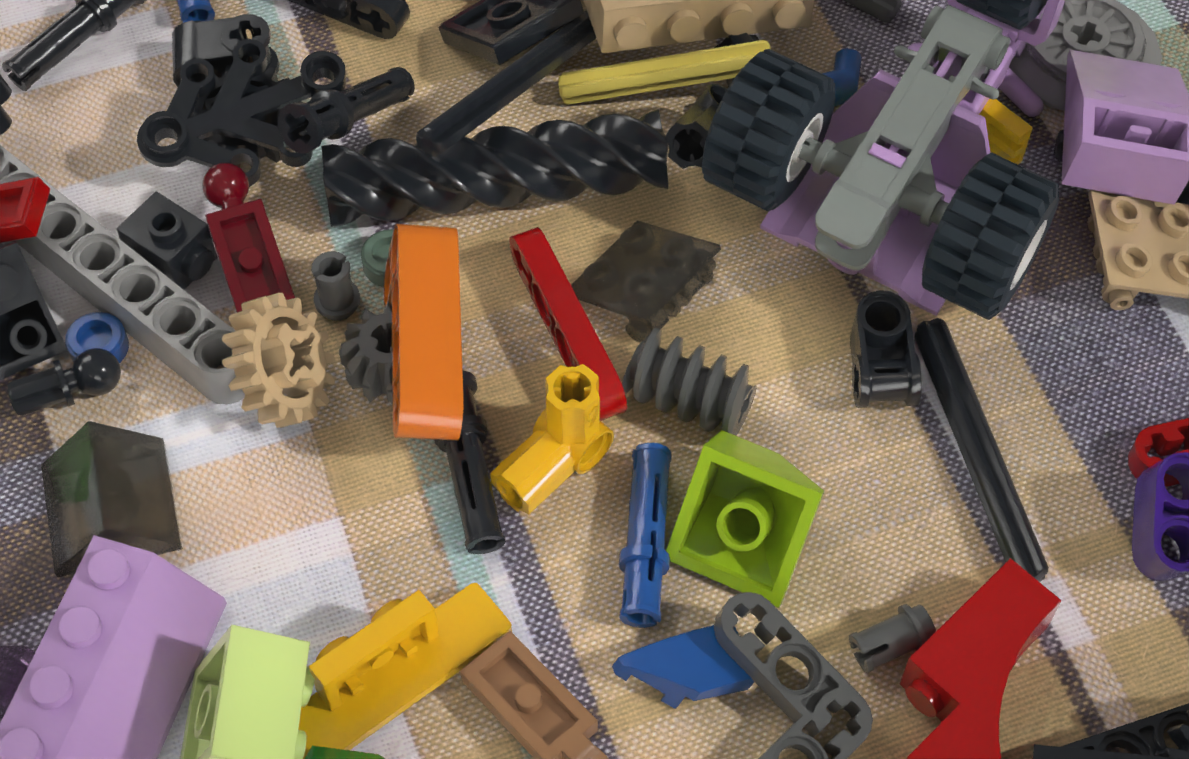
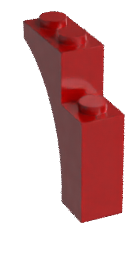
(968, 661)

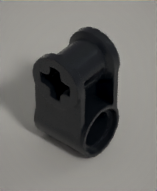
(215, 42)
(884, 361)

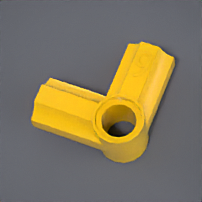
(563, 441)

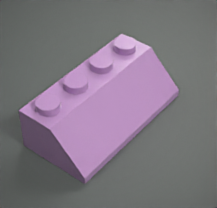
(112, 660)

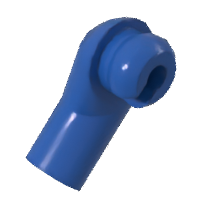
(845, 74)

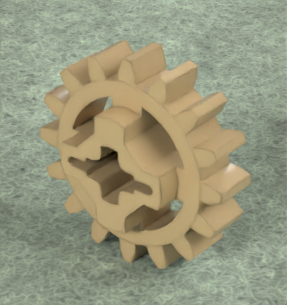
(278, 355)

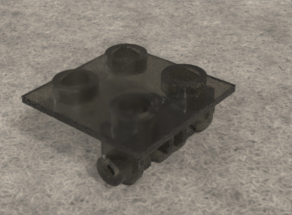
(648, 276)

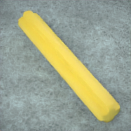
(657, 73)

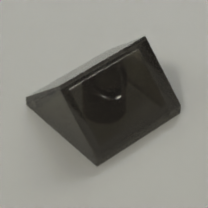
(111, 488)

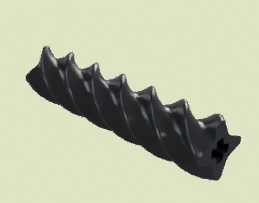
(495, 168)

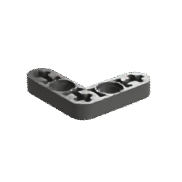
(805, 706)

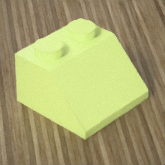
(249, 698)

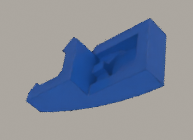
(684, 667)

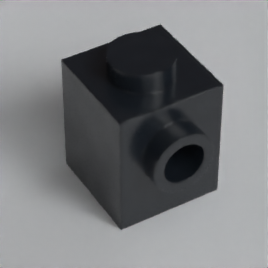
(170, 239)

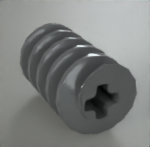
(689, 384)

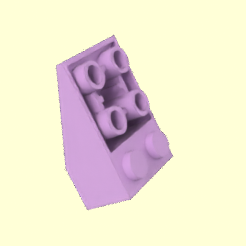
(1125, 128)

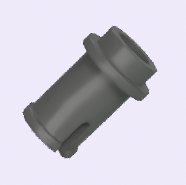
(335, 292)
(892, 637)

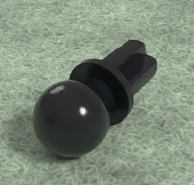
(92, 372)

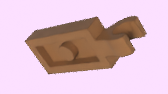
(531, 702)

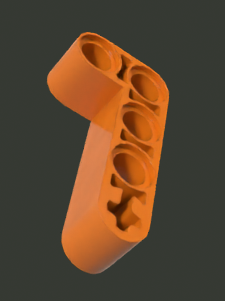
(426, 332)

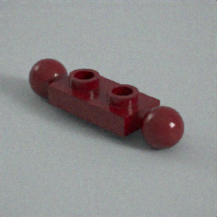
(243, 237)

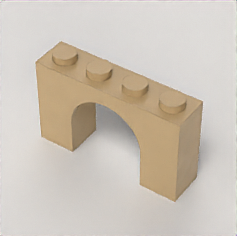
(654, 23)

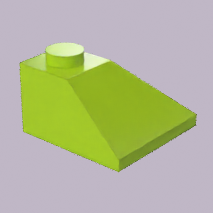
(744, 517)

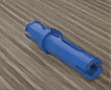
(644, 556)

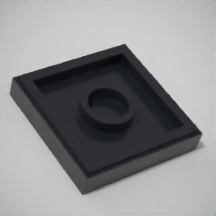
(506, 27)

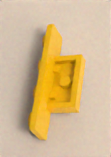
(395, 663)

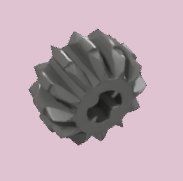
(369, 354)

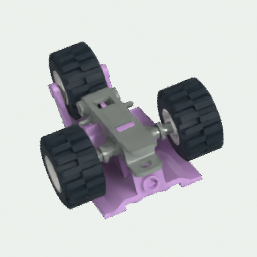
(902, 168)

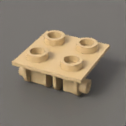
(1139, 247)

